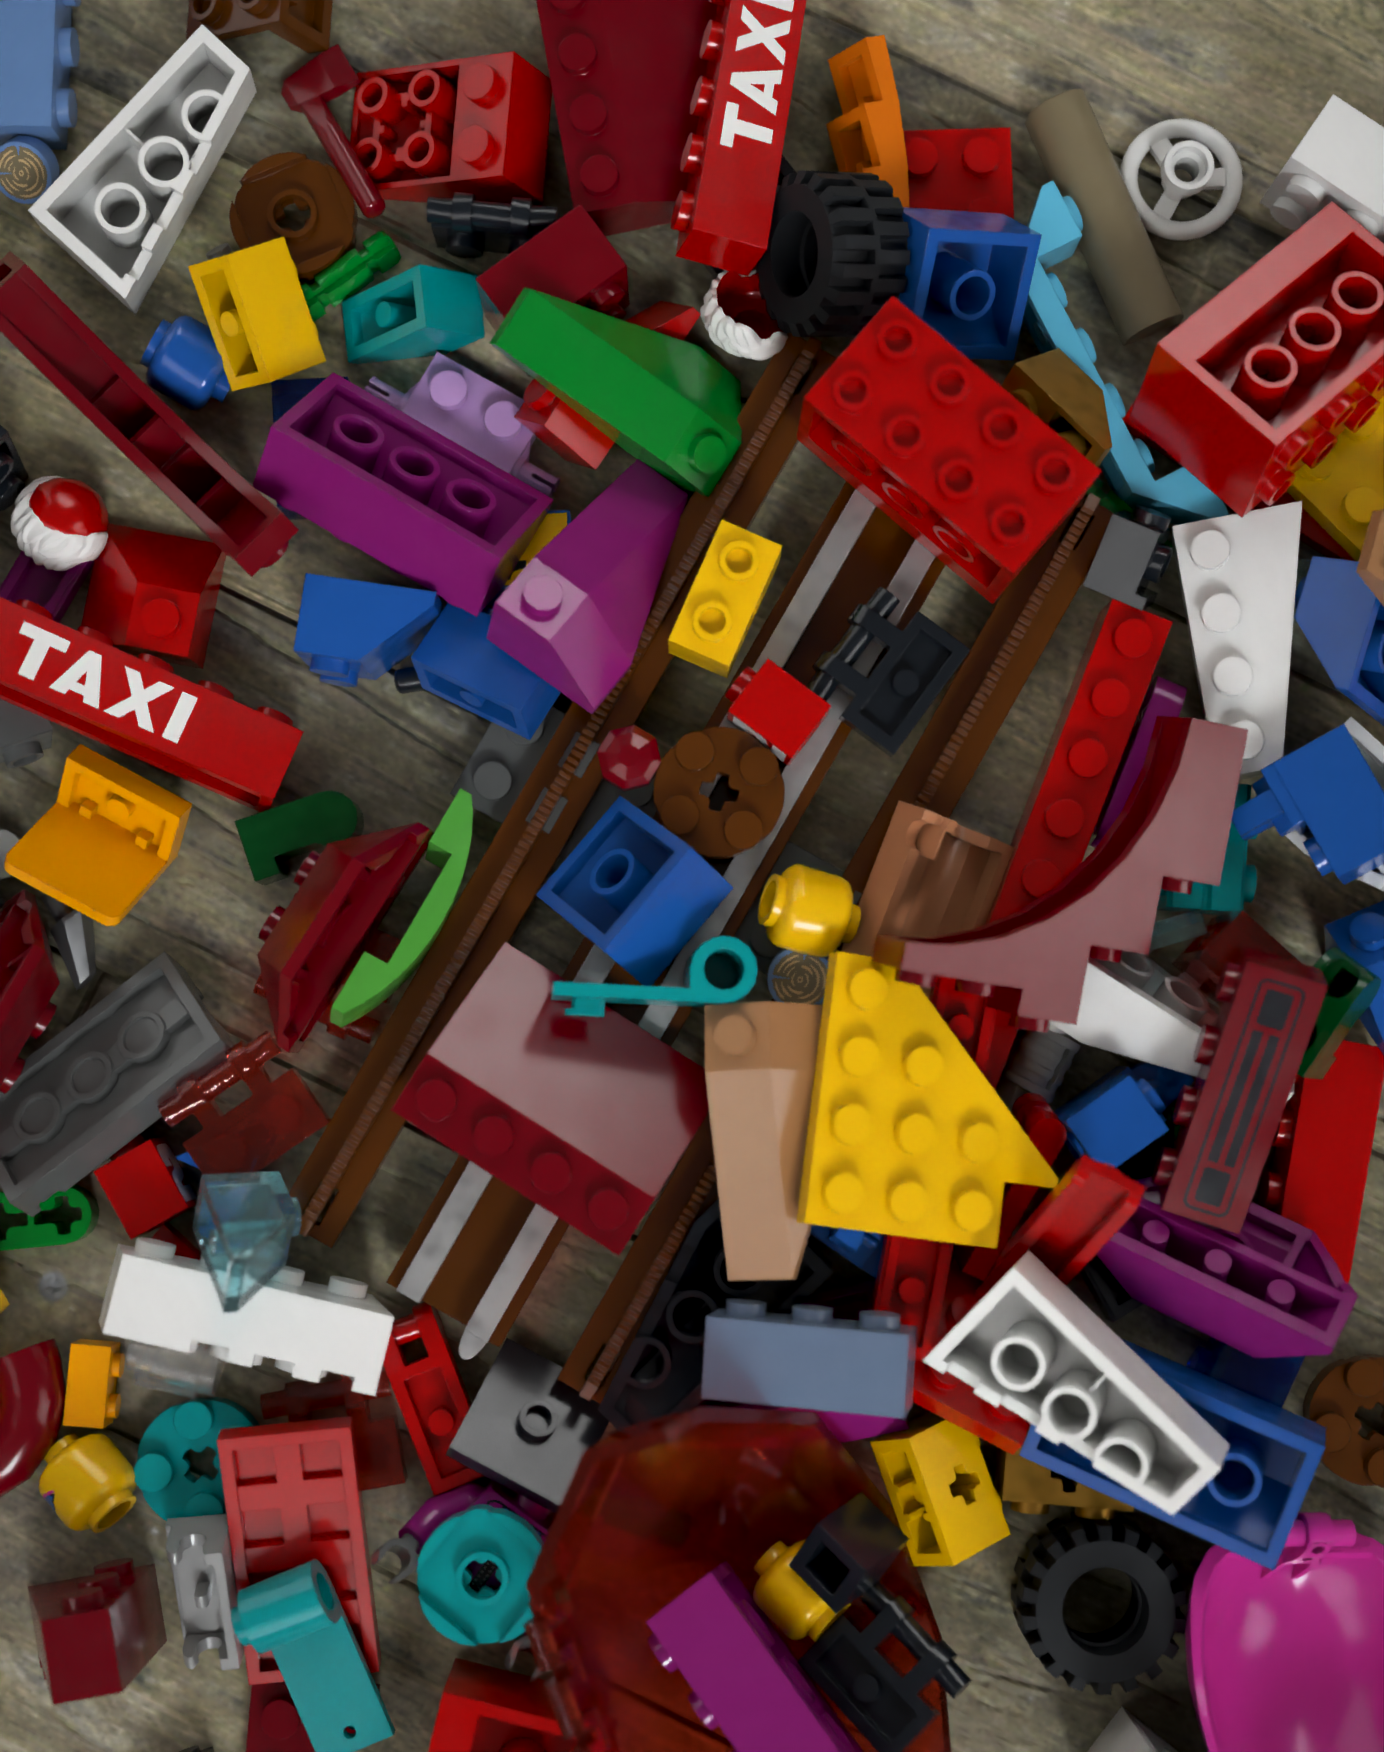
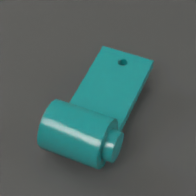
(713, 974)
(317, 1656)

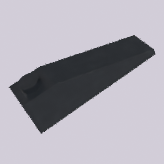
(667, 1353)

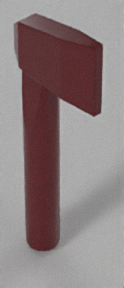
(307, 92)

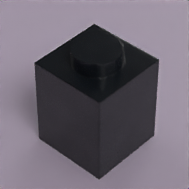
(848, 1552)

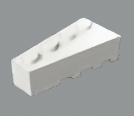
(147, 168)
(1239, 619)
(295, 1321)
(1080, 1385)

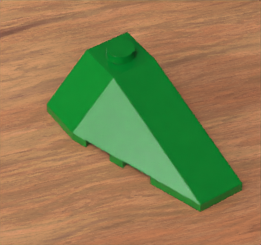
(635, 385)

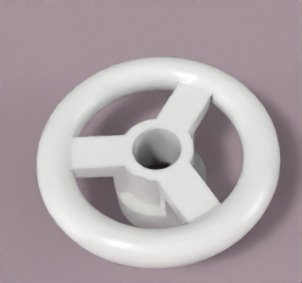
(1194, 159)

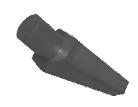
(74, 940)

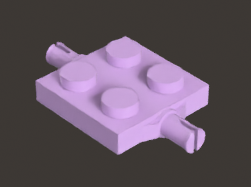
(472, 415)

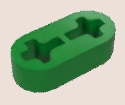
(51, 1233)

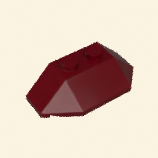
(331, 923)
(26, 982)

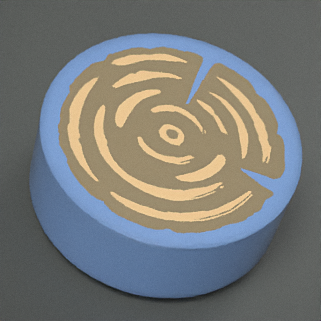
(27, 168)
(797, 977)

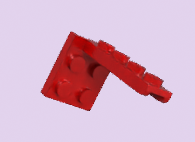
(1064, 1236)

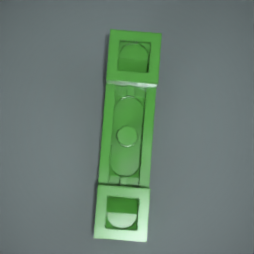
(374, 979)

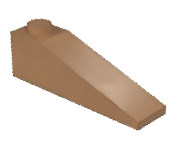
(759, 1110)

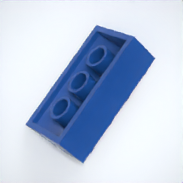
(1260, 1484)

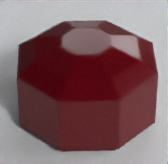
(629, 758)

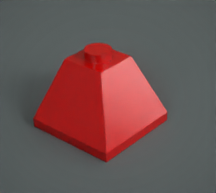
(155, 594)

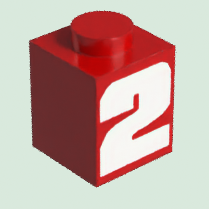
(775, 709)
(146, 1185)

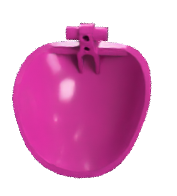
(1290, 1650)

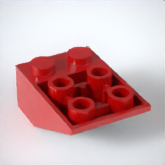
(454, 128)

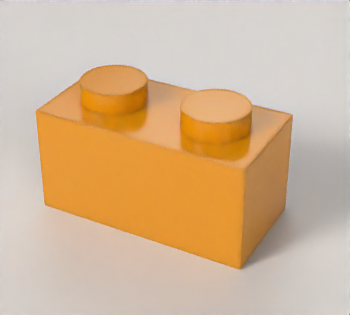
(92, 1383)

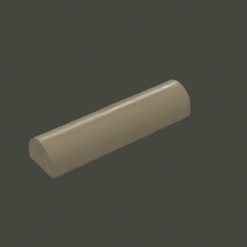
(1112, 231)

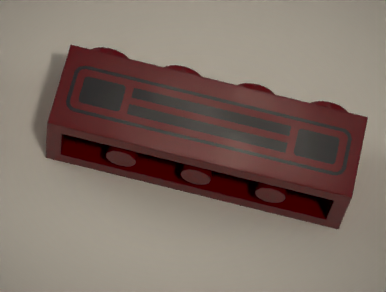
(1240, 1088)

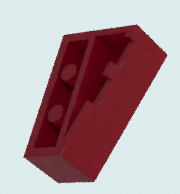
(97, 1629)

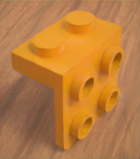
(101, 838)

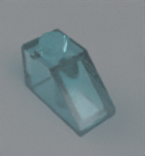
(244, 1231)

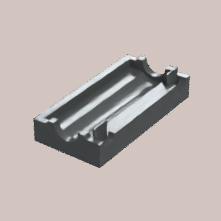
(103, 1081)

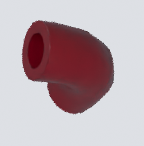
(29, 1410)

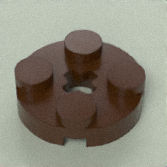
(308, 184)
(750, 771)
(1333, 1402)

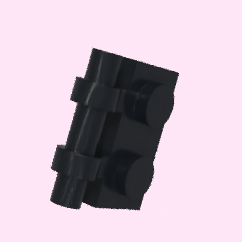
(475, 226)
(904, 680)
(869, 1684)

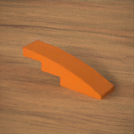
(871, 127)

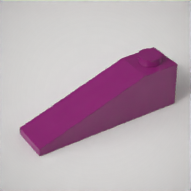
(591, 588)

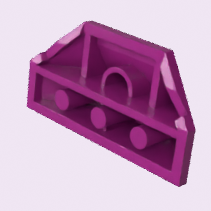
(1254, 1290)

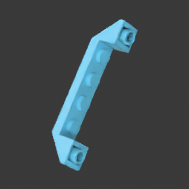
(1129, 461)

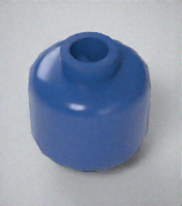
(185, 363)

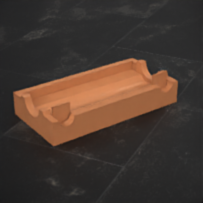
(928, 880)

